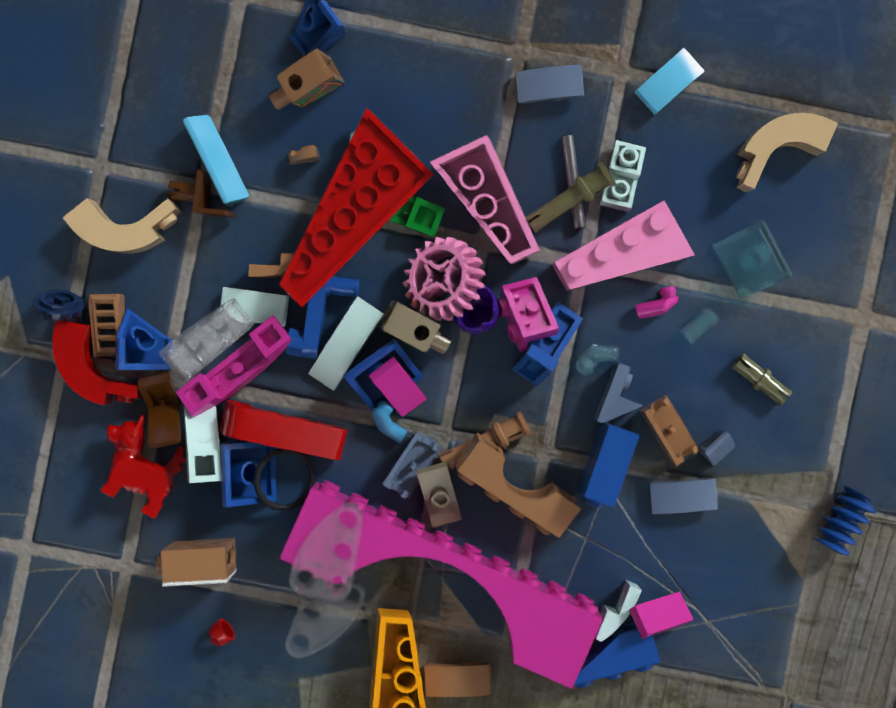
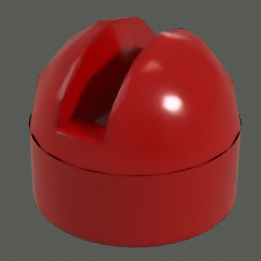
(221, 633)

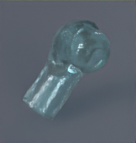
(593, 355)

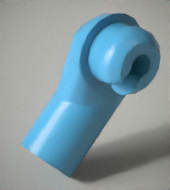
(384, 422)

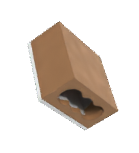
(197, 562)

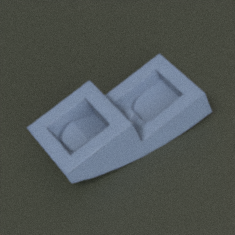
(549, 84)
(684, 496)

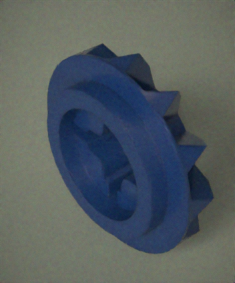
(58, 305)

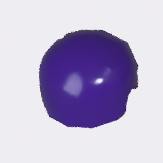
(482, 316)

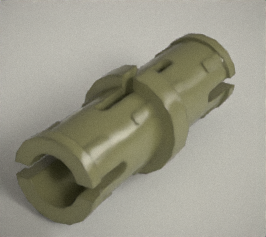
(761, 379)

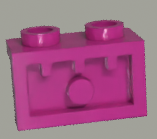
(526, 312)

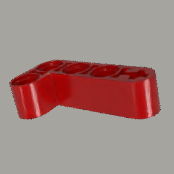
(282, 431)

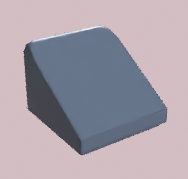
(717, 447)

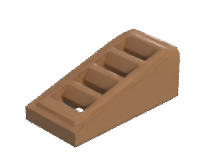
(96, 313)

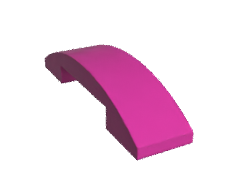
(237, 369)

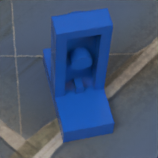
(543, 354)

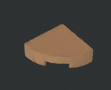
(305, 155)

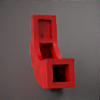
(74, 362)

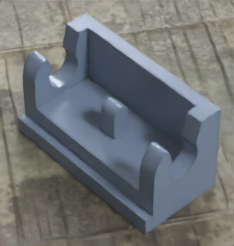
(418, 454)

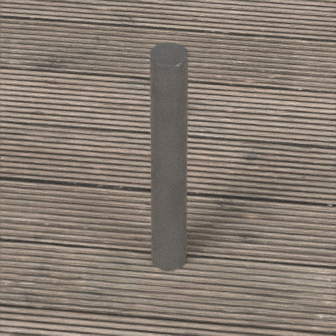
(571, 173)

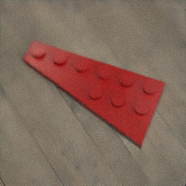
(364, 193)

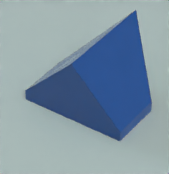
(317, 28)
(139, 345)

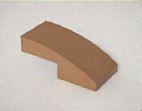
(270, 271)
(458, 680)

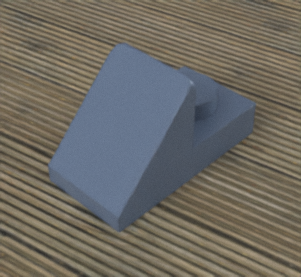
(611, 403)

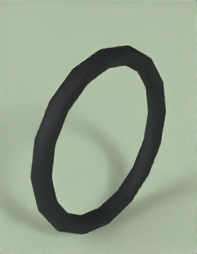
(257, 475)

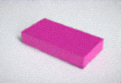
(397, 386)
(661, 614)

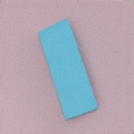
(216, 159)

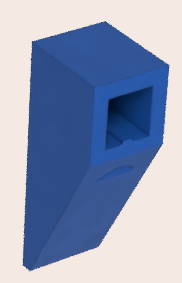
(617, 654)

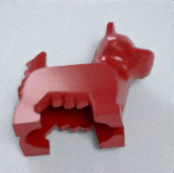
(136, 471)

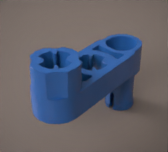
(307, 341)

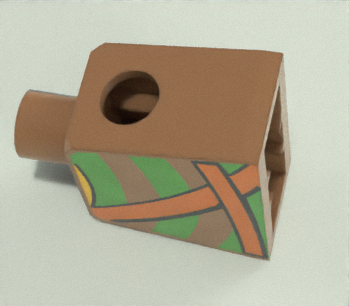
(317, 76)

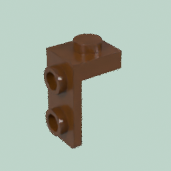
(163, 410)

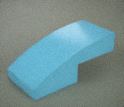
(669, 81)

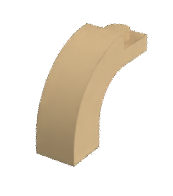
(798, 130)
(98, 230)

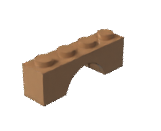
(548, 507)

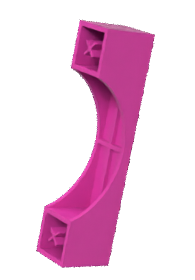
(545, 623)

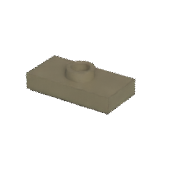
(439, 494)

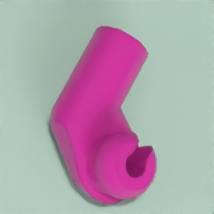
(660, 306)

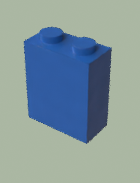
(607, 465)

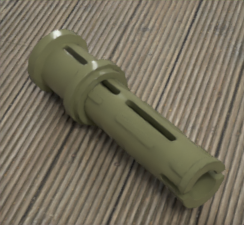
(583, 189)

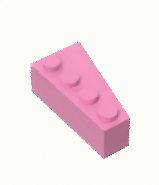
(484, 189)
(633, 246)

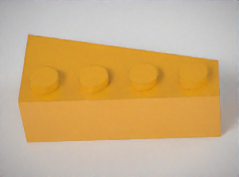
(395, 664)

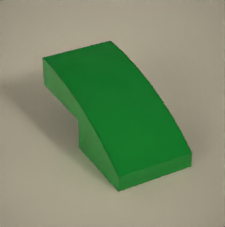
(419, 216)

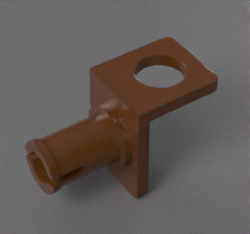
(198, 194)

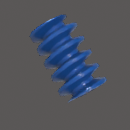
(845, 521)

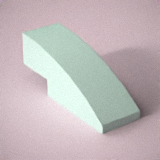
(346, 343)

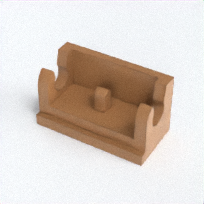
(669, 430)

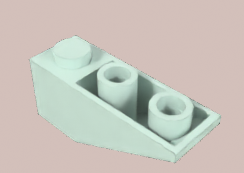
(202, 446)

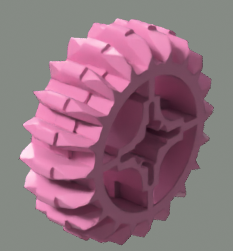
(461, 277)

